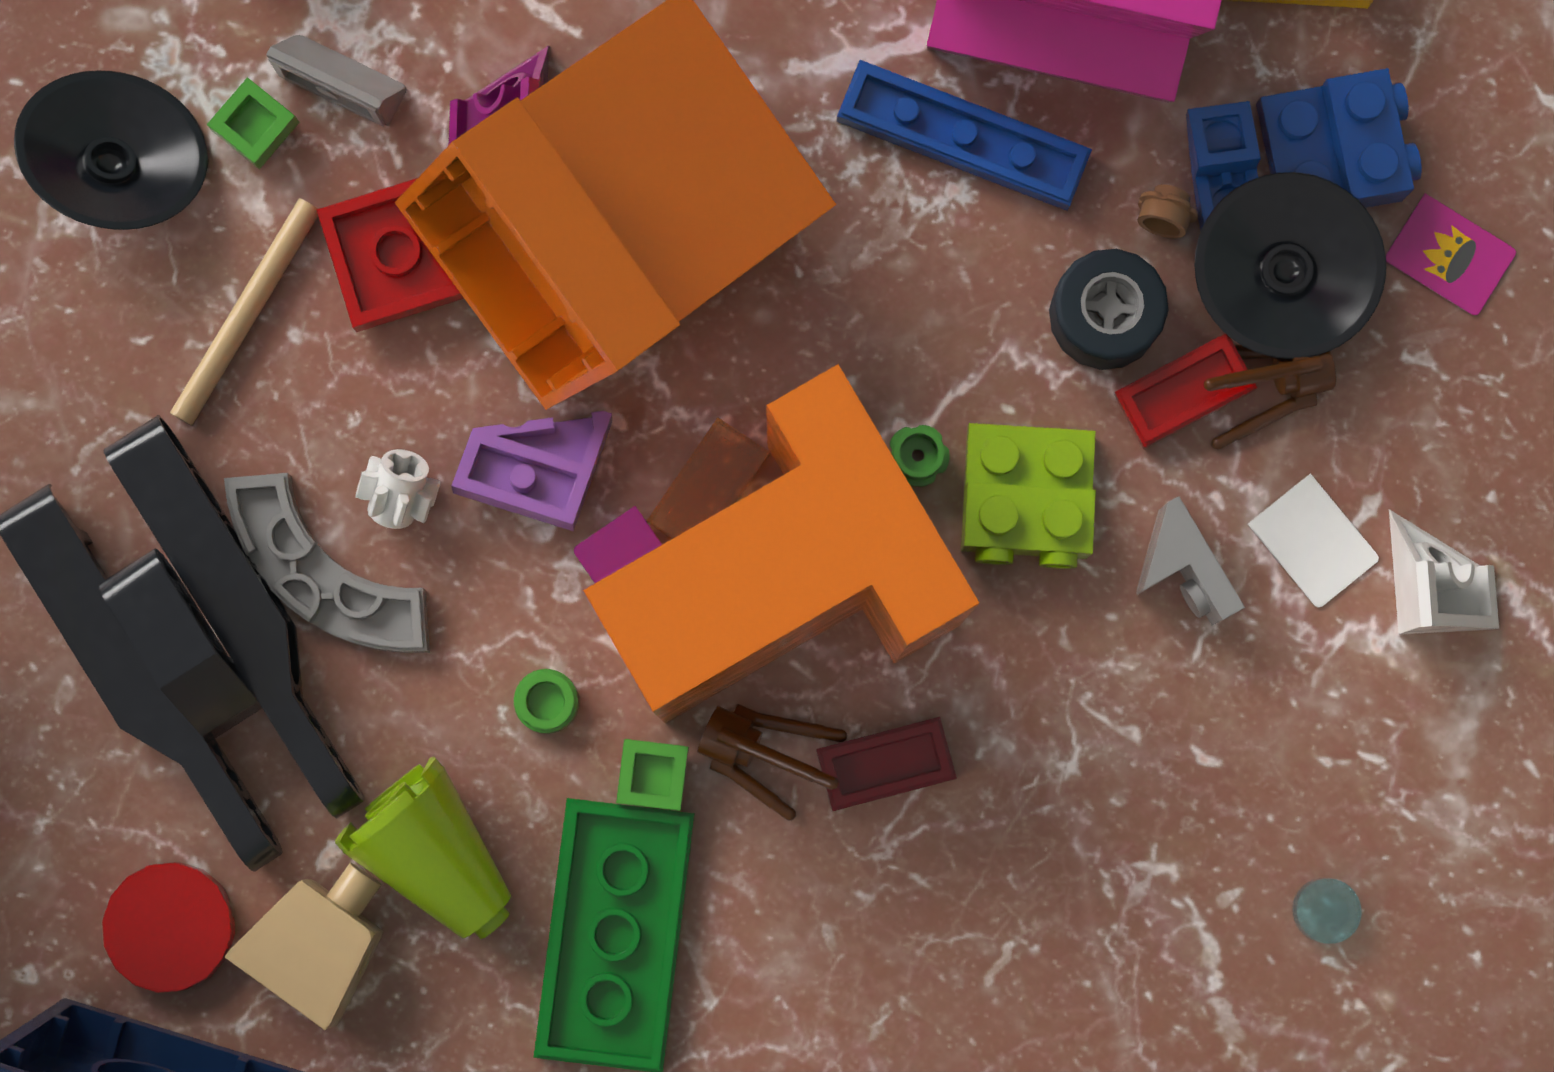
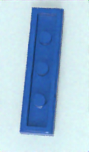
(963, 135)

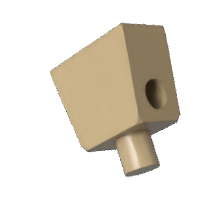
(314, 945)

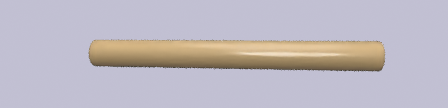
(245, 312)

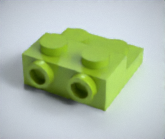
(1028, 494)

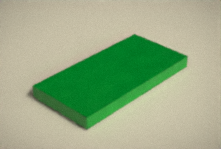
(614, 935)

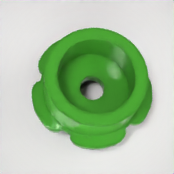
(930, 443)

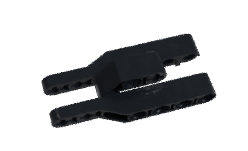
(154, 648)

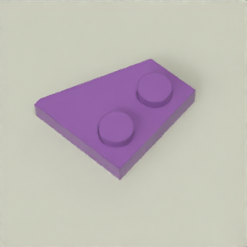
(534, 467)

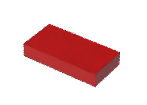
(1176, 392)

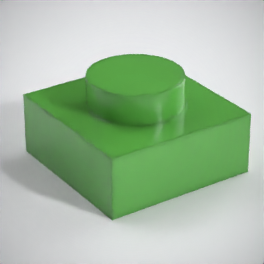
(253, 123)
(652, 774)

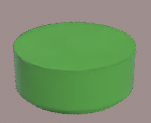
(546, 701)

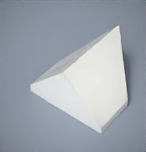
(1438, 585)

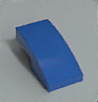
(1221, 152)

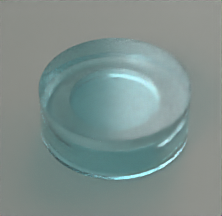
(1327, 910)

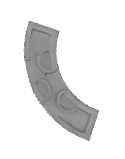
(311, 581)

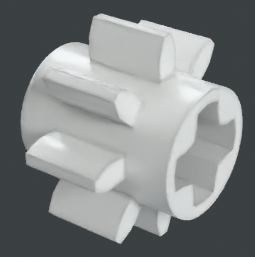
(397, 489)

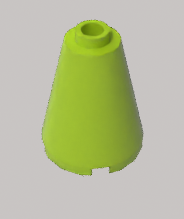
(430, 852)

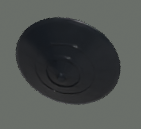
(110, 150)
(1290, 265)

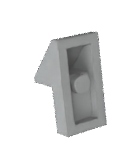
(1180, 546)

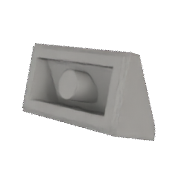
(337, 78)

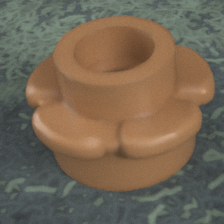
(1166, 211)

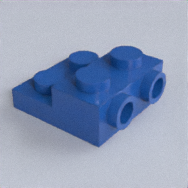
(1345, 135)

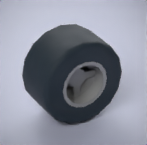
(1115, 287)

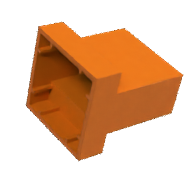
(613, 201)
(787, 561)

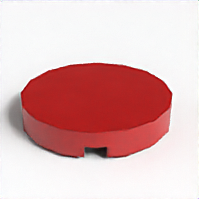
(168, 927)

